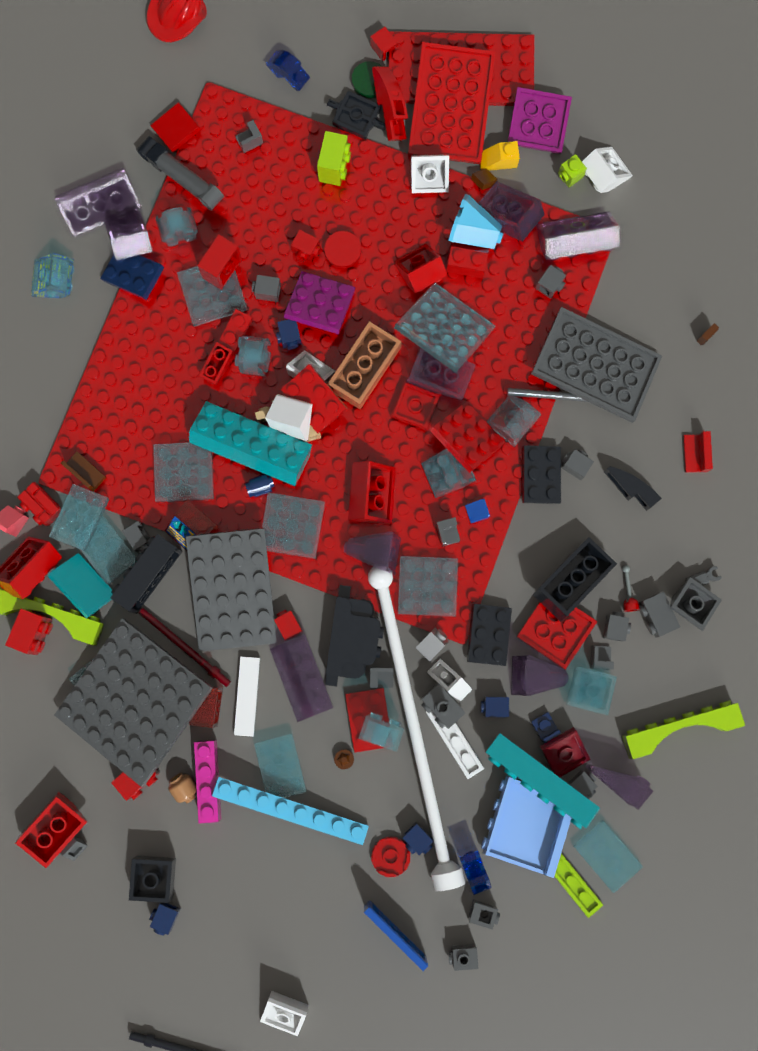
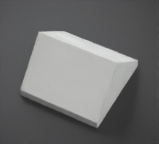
(430, 173)
(303, 360)
(290, 416)
(284, 1013)

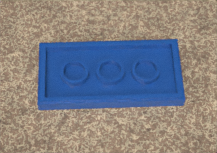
(396, 935)

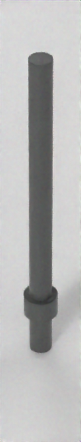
(543, 394)

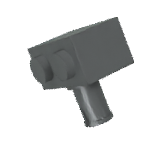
(442, 706)

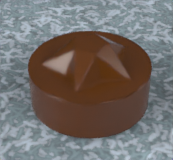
(344, 759)

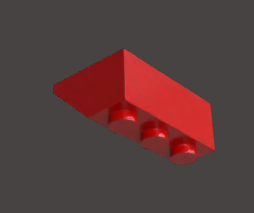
(371, 492)
(28, 566)
(51, 830)

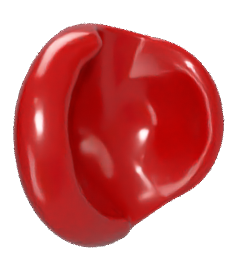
(174, 18)

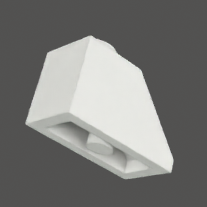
(449, 680)

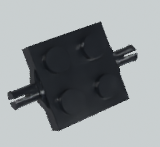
(356, 115)

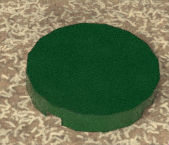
(363, 79)

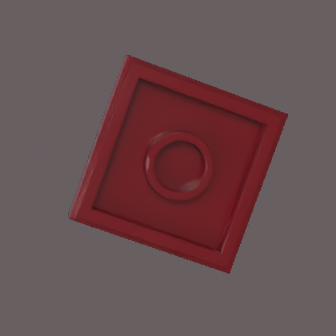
(565, 752)

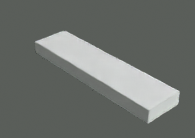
(247, 696)
(459, 748)

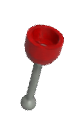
(630, 604)

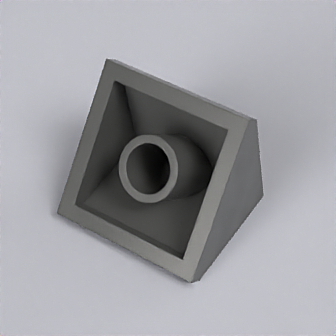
(695, 603)

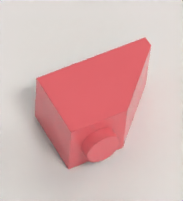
(12, 520)

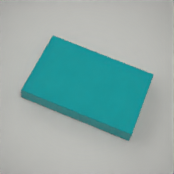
(81, 585)

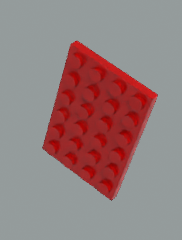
(451, 102)

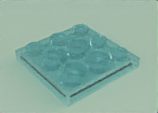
(206, 300)
(182, 472)
(293, 525)
(428, 586)

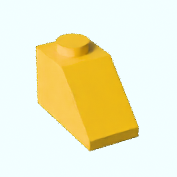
(500, 156)

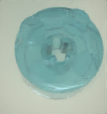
(177, 226)
(253, 355)

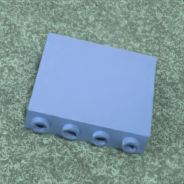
(525, 829)

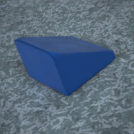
(477, 511)

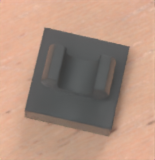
(74, 848)

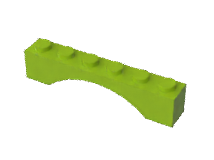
(80, 628)
(644, 741)

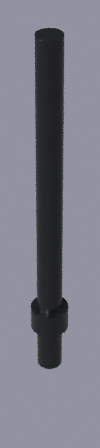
(149, 1040)

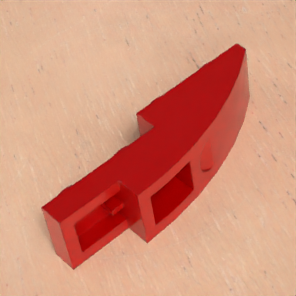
(391, 97)
(226, 348)

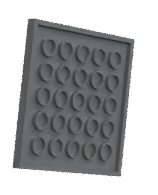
(133, 702)

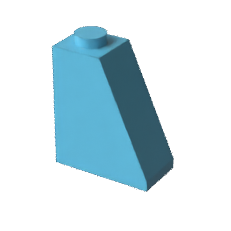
(475, 226)

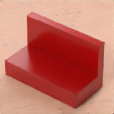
(698, 452)

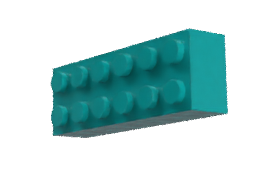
(250, 443)
(541, 779)

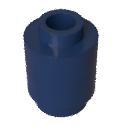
(259, 485)

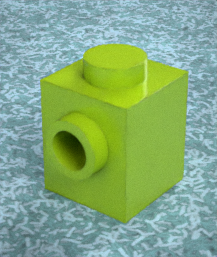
(572, 170)

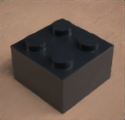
(152, 879)

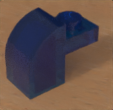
(288, 66)
(475, 872)

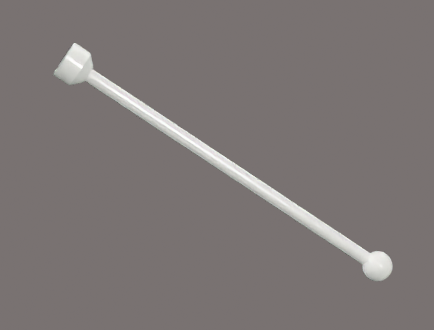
(446, 874)

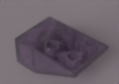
(127, 234)

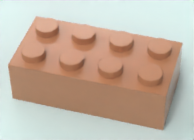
(364, 365)

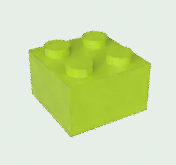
(333, 158)

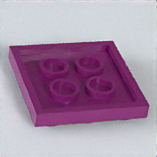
(539, 120)
(319, 302)

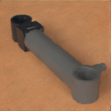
(163, 161)

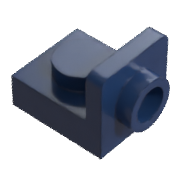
(545, 727)

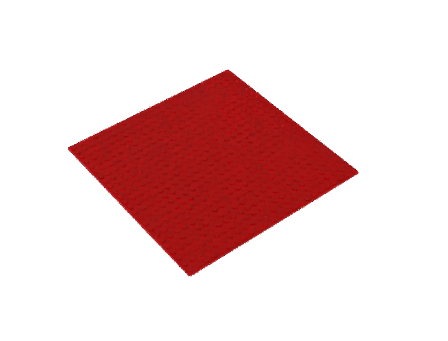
(149, 356)

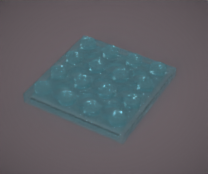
(444, 327)

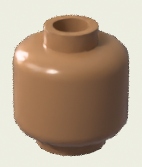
(182, 788)

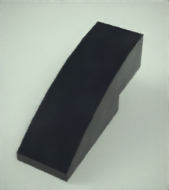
(633, 487)

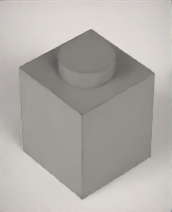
(432, 643)

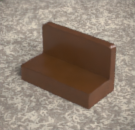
(84, 471)

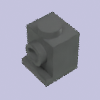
(136, 537)
(488, 921)

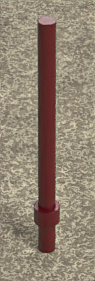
(213, 671)

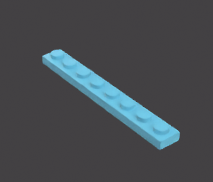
(290, 811)

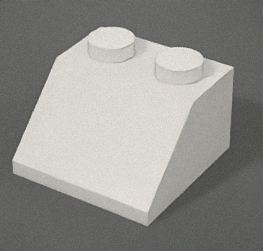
(606, 169)

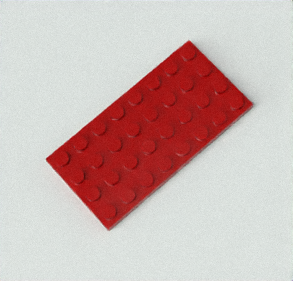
(511, 65)

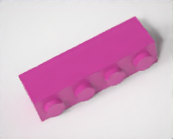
(206, 777)

